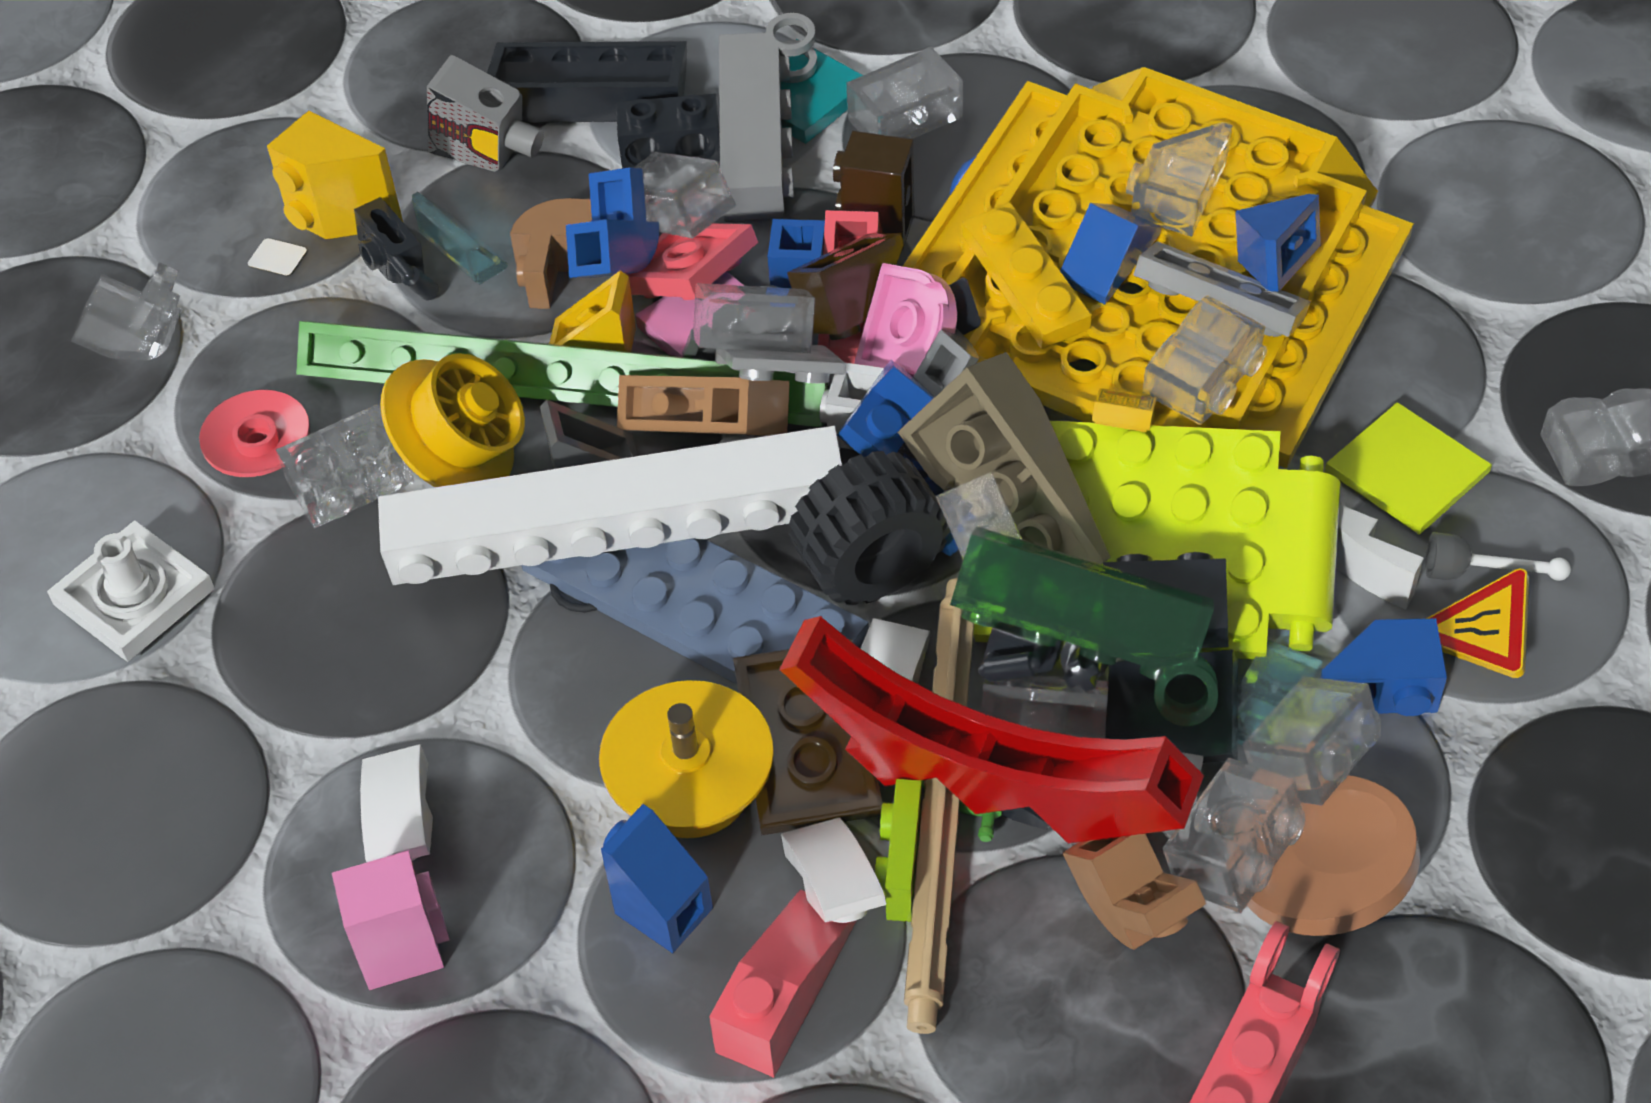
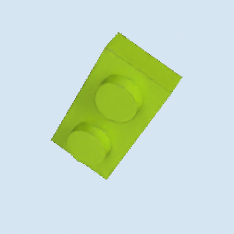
(901, 827)

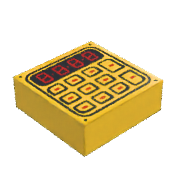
(1124, 410)

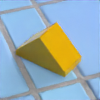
(599, 319)

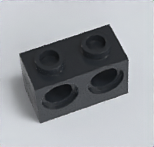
(669, 126)

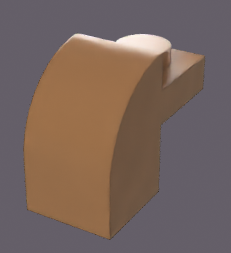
(541, 245)
(1131, 890)

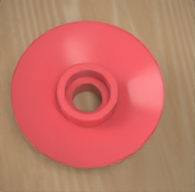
(247, 430)

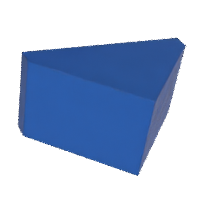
(1278, 238)
(1106, 250)

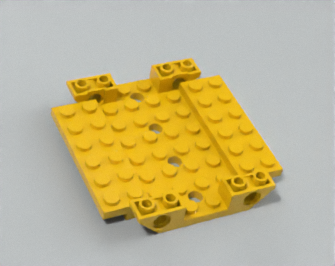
(1077, 150)

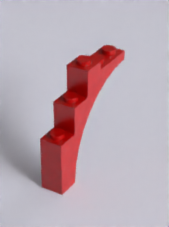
(992, 765)

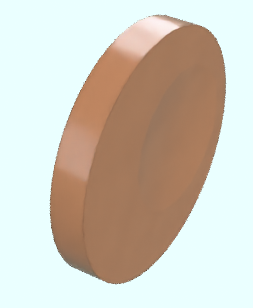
(1347, 865)

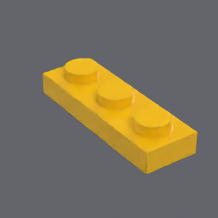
(1026, 275)

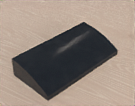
(588, 77)

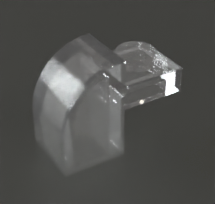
(129, 321)

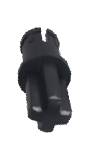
(1080, 669)

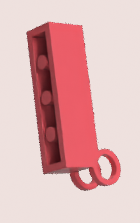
(1266, 1029)

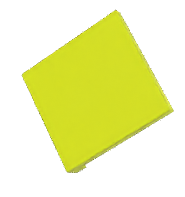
(1408, 468)

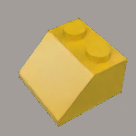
(328, 174)

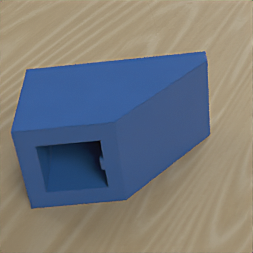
(791, 246)
(1399, 663)
(654, 879)

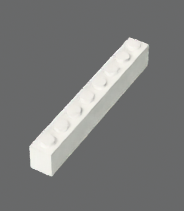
(601, 506)

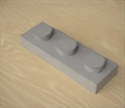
(1182, 273)

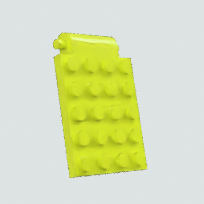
(1219, 497)

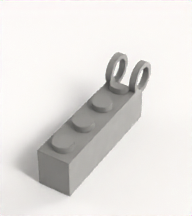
(753, 115)

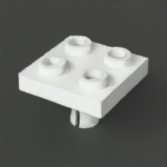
(130, 590)

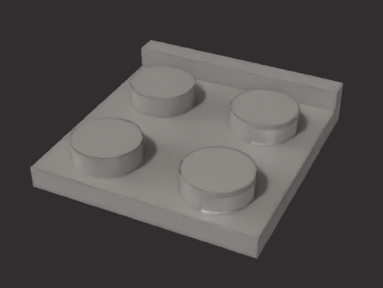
(760, 365)

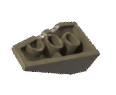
(999, 426)

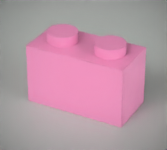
(391, 919)

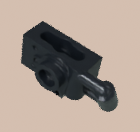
(392, 248)
(1015, 657)

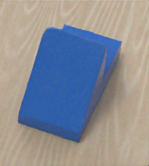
(884, 411)

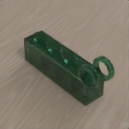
(1091, 607)

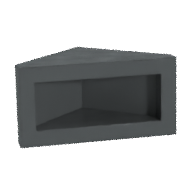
(581, 439)

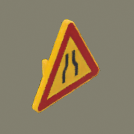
(1489, 625)

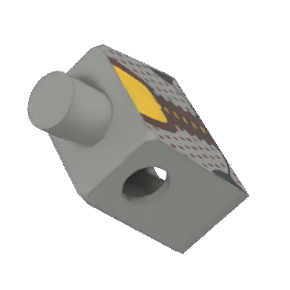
(477, 118)

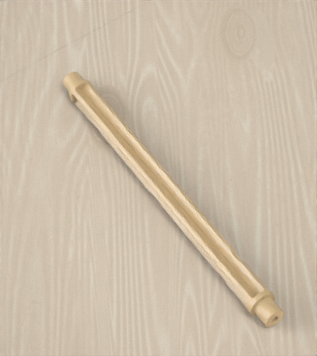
(937, 838)

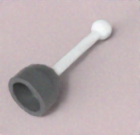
(1451, 555)

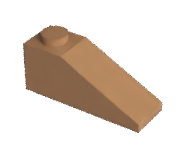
(703, 405)

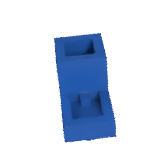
(618, 231)

